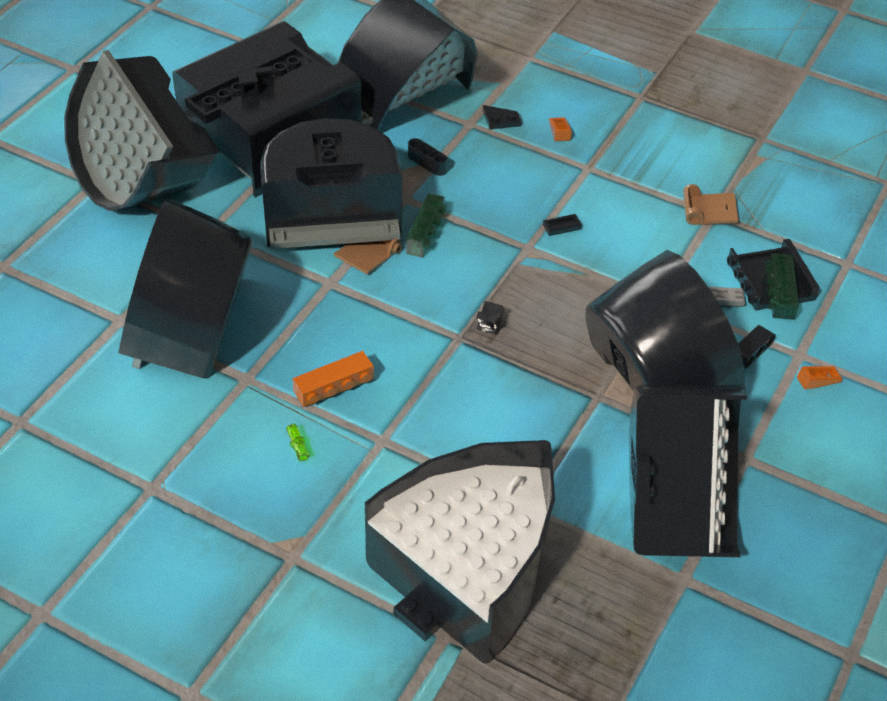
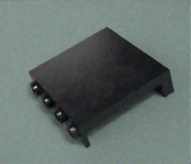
(751, 274)

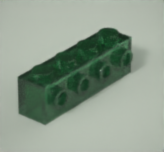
(425, 225)
(782, 286)

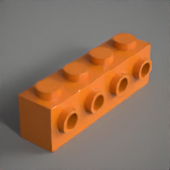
(333, 378)

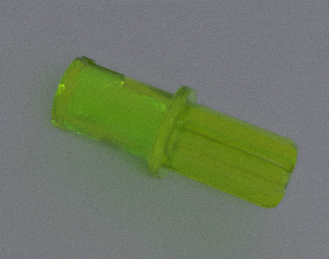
(297, 442)

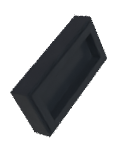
(562, 225)

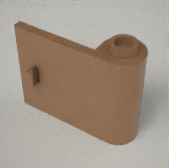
(709, 207)
(368, 255)

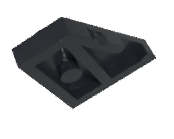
(500, 118)

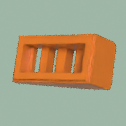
(560, 129)
(817, 376)

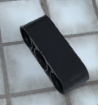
(427, 157)
(755, 344)

